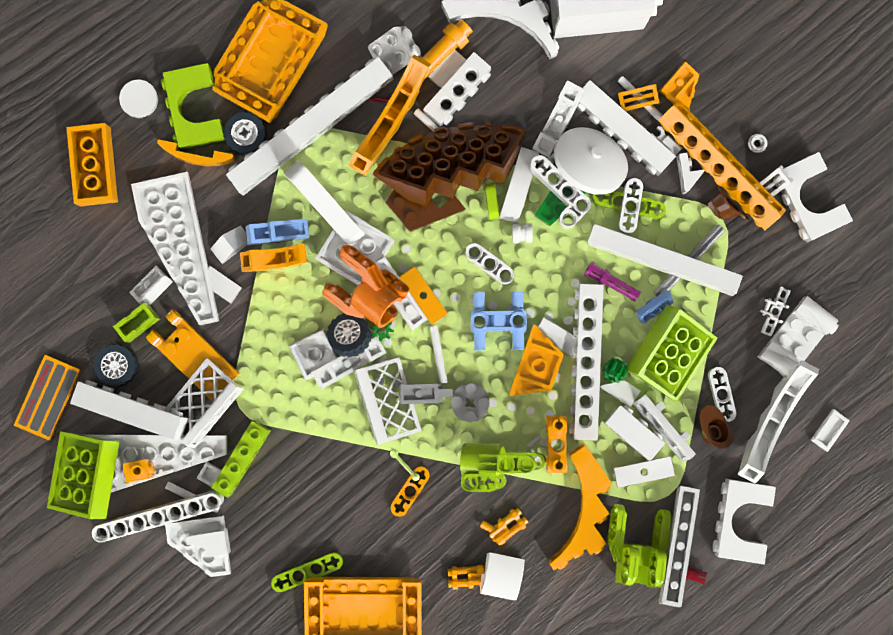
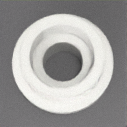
(757, 137)

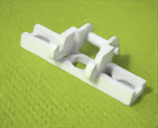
(774, 305)

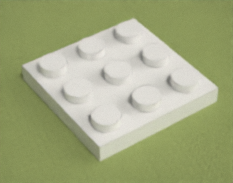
(372, 244)

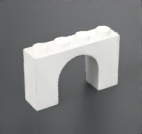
(810, 224)
(735, 495)

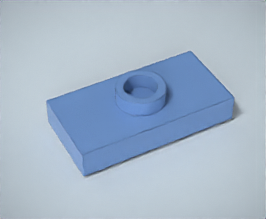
(654, 307)

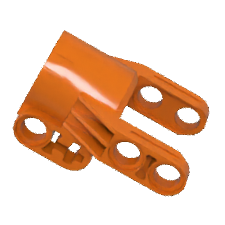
(374, 294)

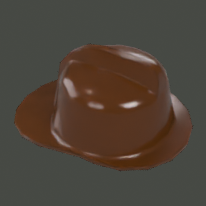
(724, 207)
(715, 428)

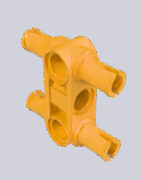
(556, 429)

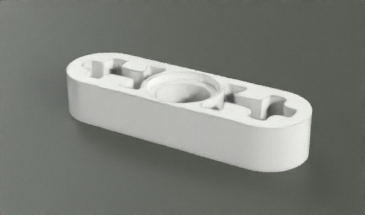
(627, 191)
(724, 379)

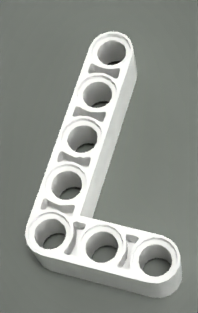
(323, 203)

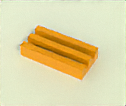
(623, 101)

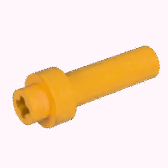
(454, 38)

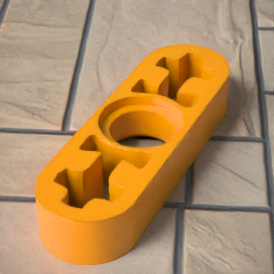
(406, 506)

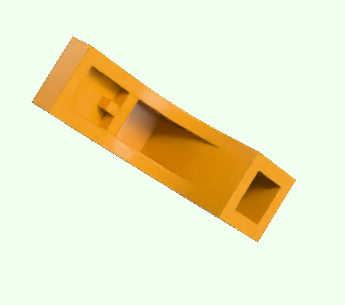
(273, 258)

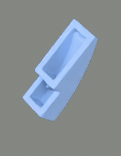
(277, 231)

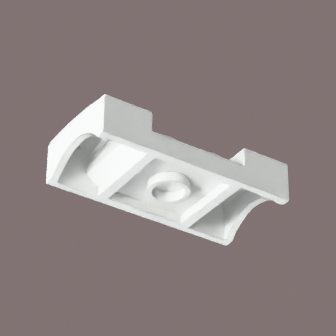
(798, 336)

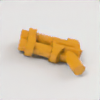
(500, 532)
(474, 576)

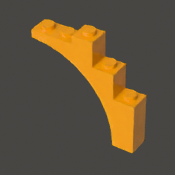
(391, 118)
(585, 535)

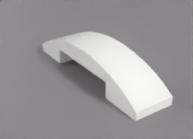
(559, 119)
(518, 186)
(343, 365)

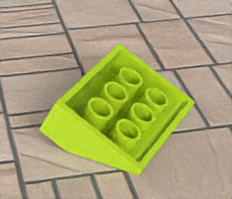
(672, 352)
(83, 475)

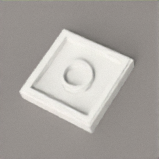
(312, 353)

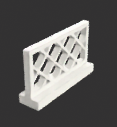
(371, 406)
(215, 410)

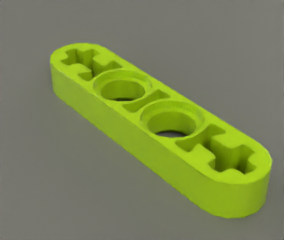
(629, 205)
(306, 569)

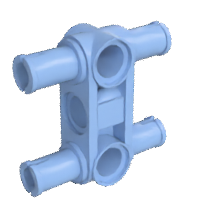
(498, 321)

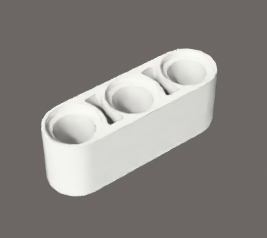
(485, 255)

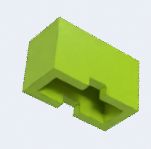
(136, 323)

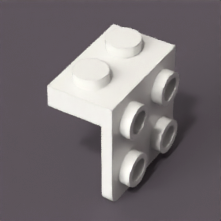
(395, 48)

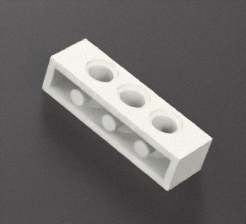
(474, 65)

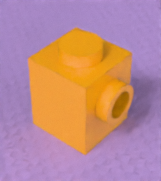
(138, 470)

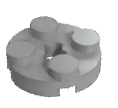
(459, 400)

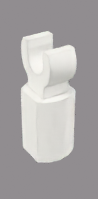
(667, 141)

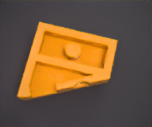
(681, 85)

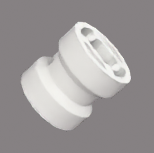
(522, 233)

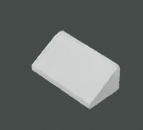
(151, 286)

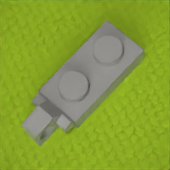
(423, 393)

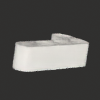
(556, 188)

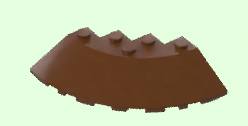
(451, 159)

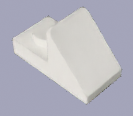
(687, 178)

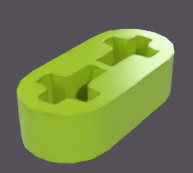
(491, 201)

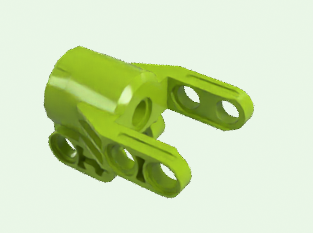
(491, 462)
(636, 561)

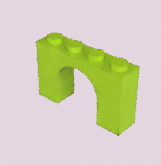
(179, 84)

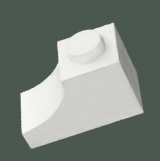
(213, 542)

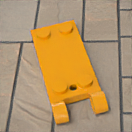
(191, 353)

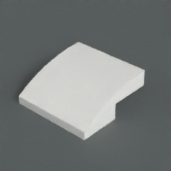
(502, 576)

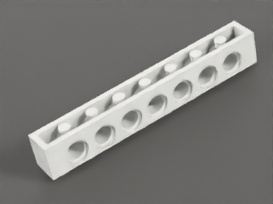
(590, 430)

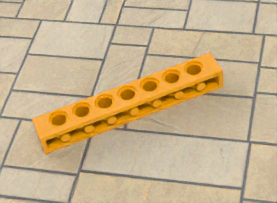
(721, 155)

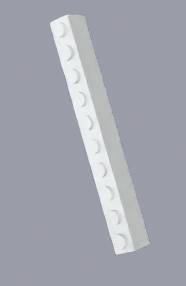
(309, 126)

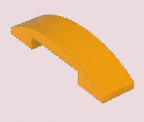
(218, 159)

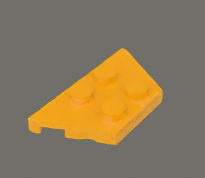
(538, 365)

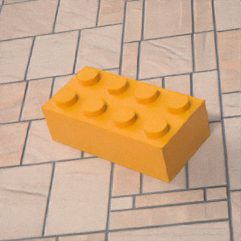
(92, 164)

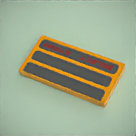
(47, 397)

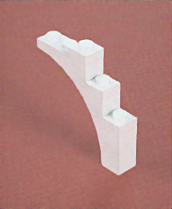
(528, 17)
(773, 420)

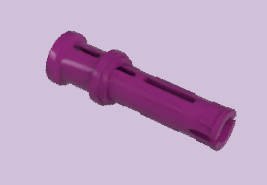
(632, 293)

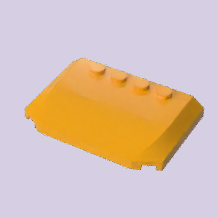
(268, 57)
(363, 606)

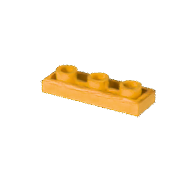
(430, 306)

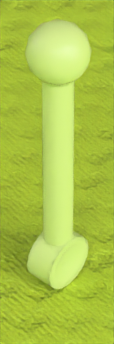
(394, 454)

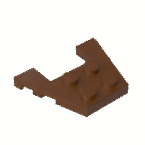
(418, 216)

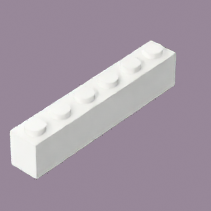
(625, 129)
(128, 410)
(679, 546)

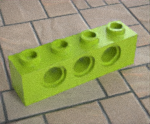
(241, 459)

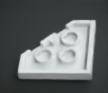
(176, 536)

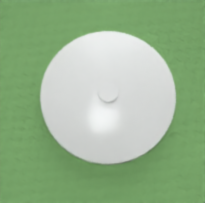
(590, 160)

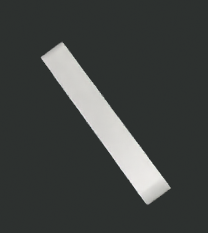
(149, 519)

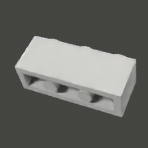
(634, 432)

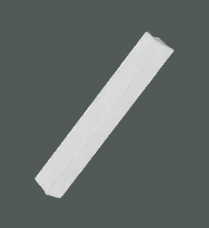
(664, 260)

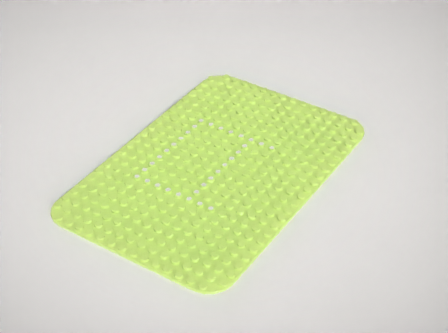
(291, 306)

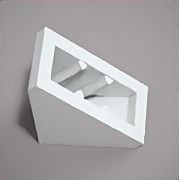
(230, 244)

